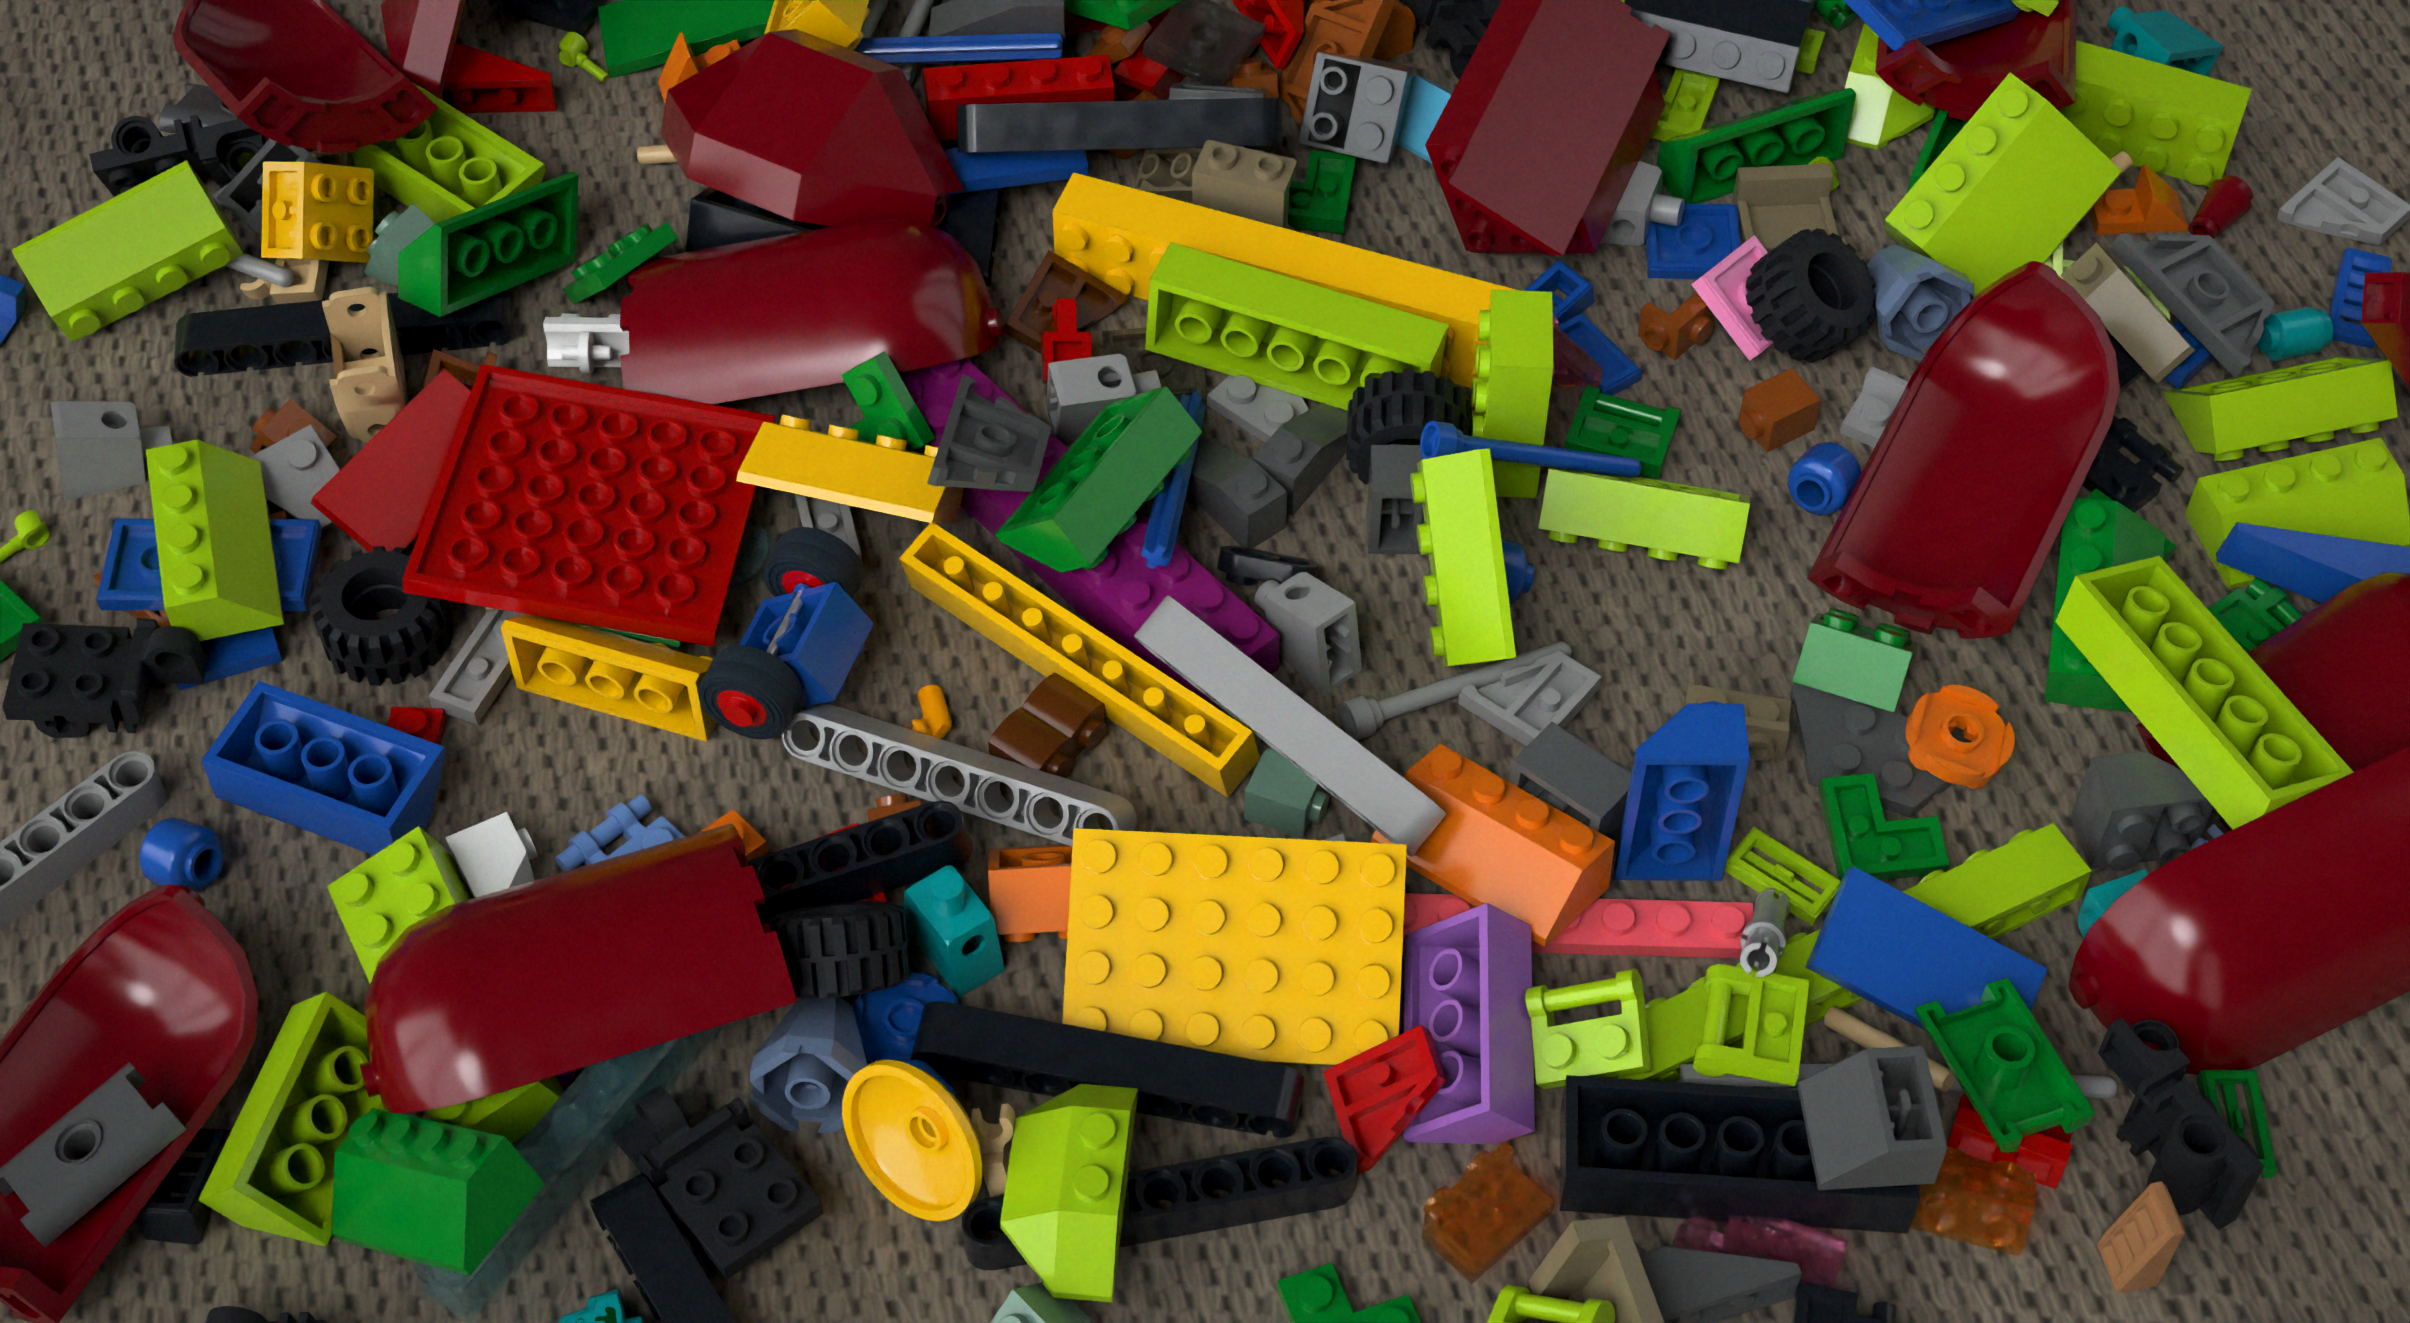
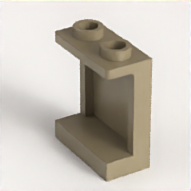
(1243, 182)
(1783, 201)
(1602, 1263)

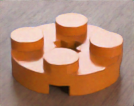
(1942, 755)

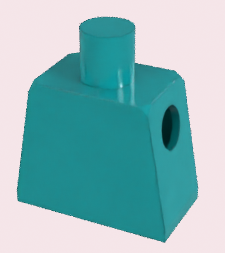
(2163, 39)
(944, 916)

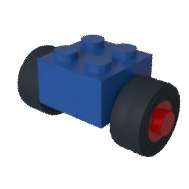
(796, 642)

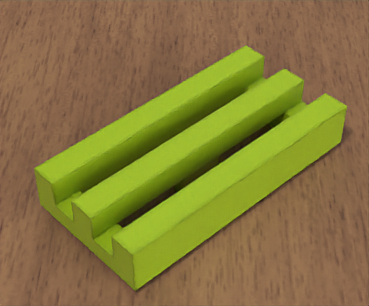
(1763, 875)

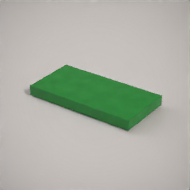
(644, 31)

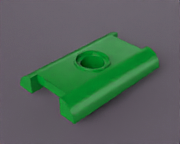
(2014, 1094)

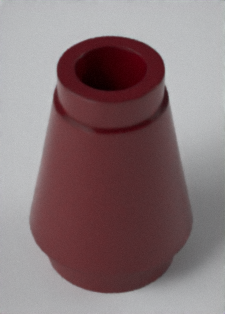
(2222, 206)

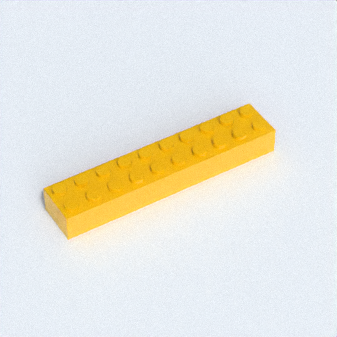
(1125, 232)

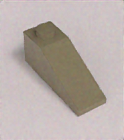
(2128, 312)

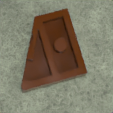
(1055, 280)

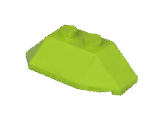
(1878, 109)
(1071, 1188)

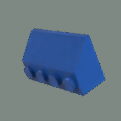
(324, 769)
(1685, 796)

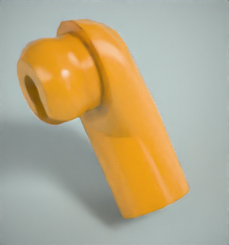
(936, 717)

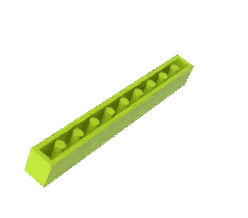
(1986, 892)

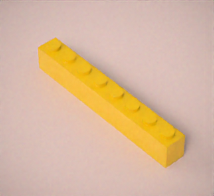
(1061, 643)

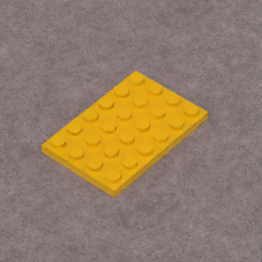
(1236, 942)

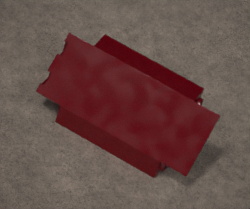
(1548, 125)

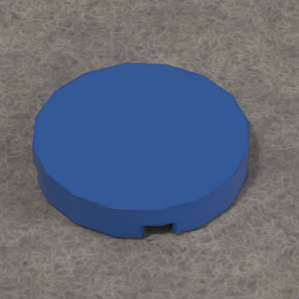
(896, 1038)

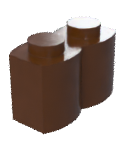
(1050, 727)

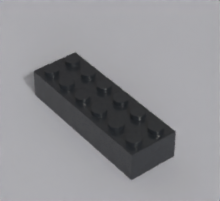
(1705, 1155)

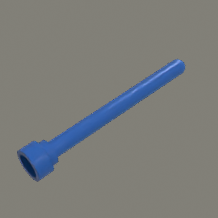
(1444, 439)

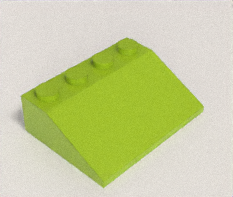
(2003, 188)

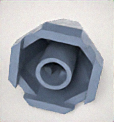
(1914, 298)
(808, 1064)

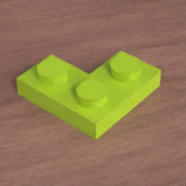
(1687, 104)

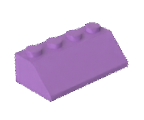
(1469, 991)

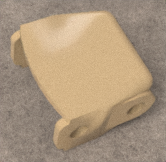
(371, 386)

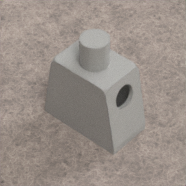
(1640, 206)
(1085, 386)
(101, 446)
(1314, 628)

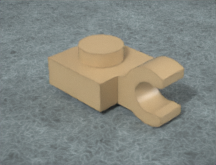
(995, 1147)

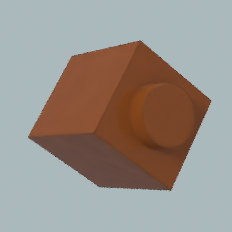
(1779, 410)

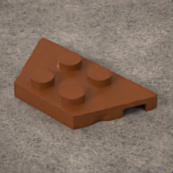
(1331, 27)

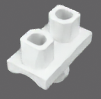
(585, 341)

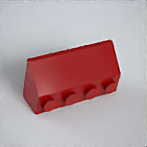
(1013, 82)

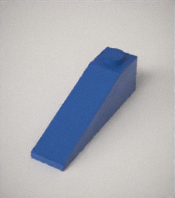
(2308, 562)

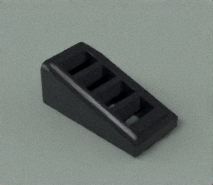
(183, 1218)

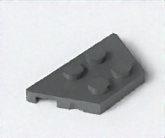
(2203, 291)
(989, 444)
(1857, 739)

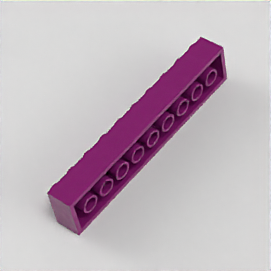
(1121, 588)

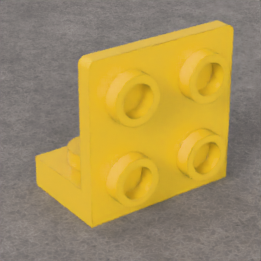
(317, 211)

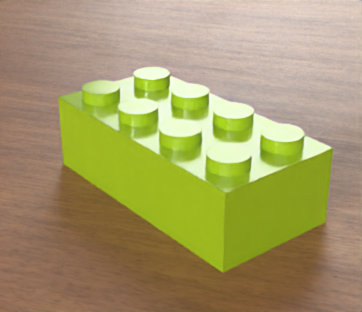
(2156, 113)
(1514, 381)

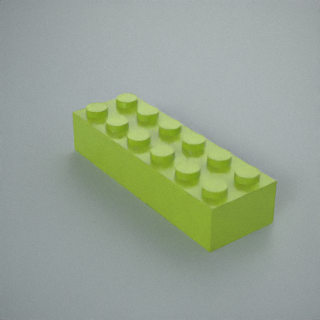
(1281, 328)
(2196, 690)
(376, 906)

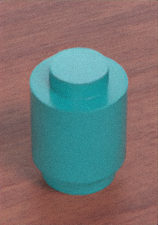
(2295, 333)

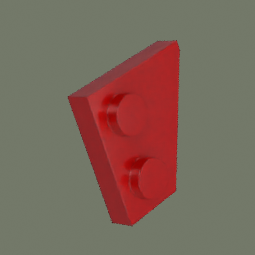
(1384, 1091)

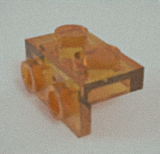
(1978, 1203)
(1484, 1213)

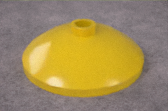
(912, 1139)

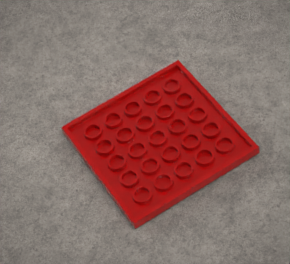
(589, 506)

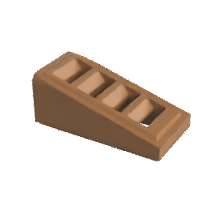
(2142, 1240)

